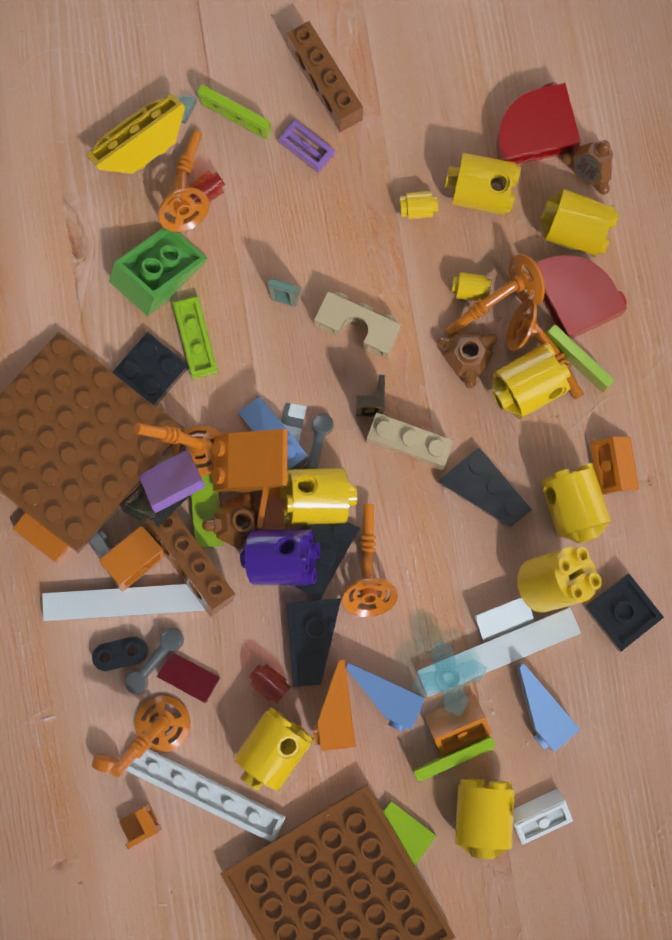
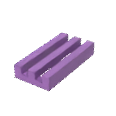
(323, 160)

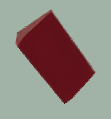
(188, 677)

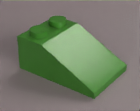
(156, 269)

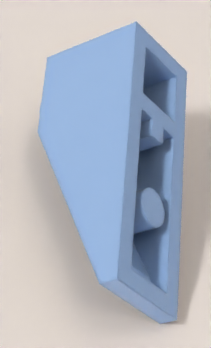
(546, 716)

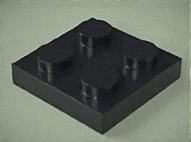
(150, 369)
(624, 612)

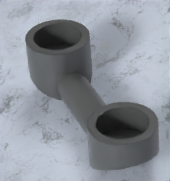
(322, 426)
(170, 640)

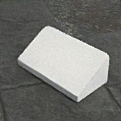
(503, 619)
(541, 816)

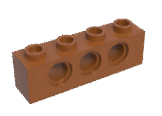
(324, 76)
(192, 564)

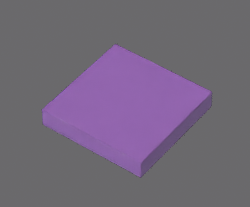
(171, 481)

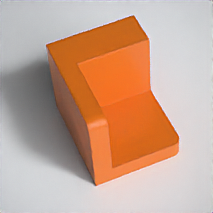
(139, 826)

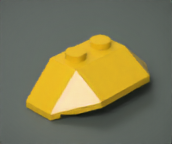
(139, 137)

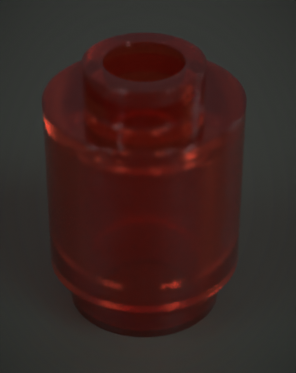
(208, 183)
(269, 683)

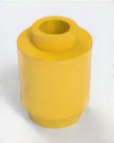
(418, 205)
(471, 286)

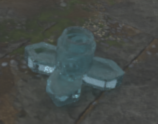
(463, 673)

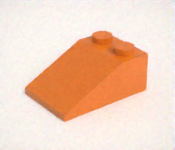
(250, 461)
(335, 720)

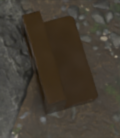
(370, 405)

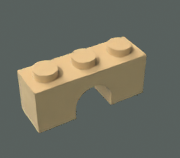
(339, 312)
(401, 437)

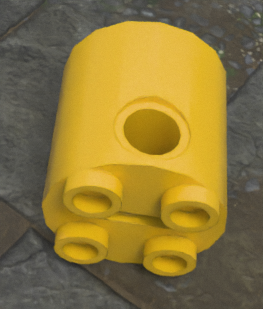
(474, 180)
(578, 222)
(530, 382)
(317, 496)
(576, 504)
(558, 579)
(272, 751)
(484, 817)

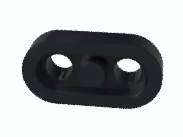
(119, 653)

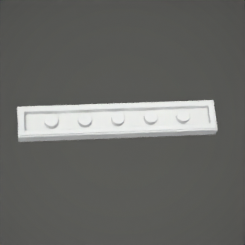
(118, 603)
(518, 643)
(208, 794)

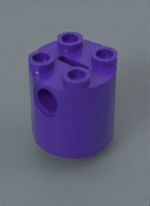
(280, 557)

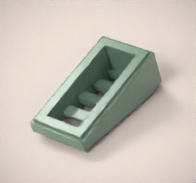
(284, 292)

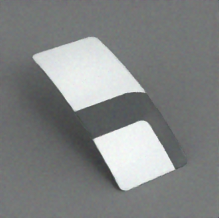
(293, 419)

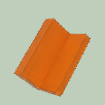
(614, 464)
(271, 510)
(40, 537)
(132, 558)
(455, 731)

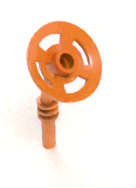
(179, 202)
(517, 285)
(528, 327)
(197, 447)
(368, 584)
(155, 729)

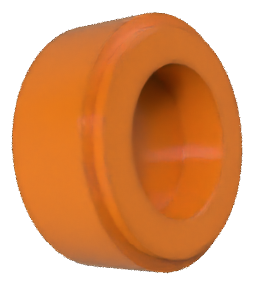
(103, 762)

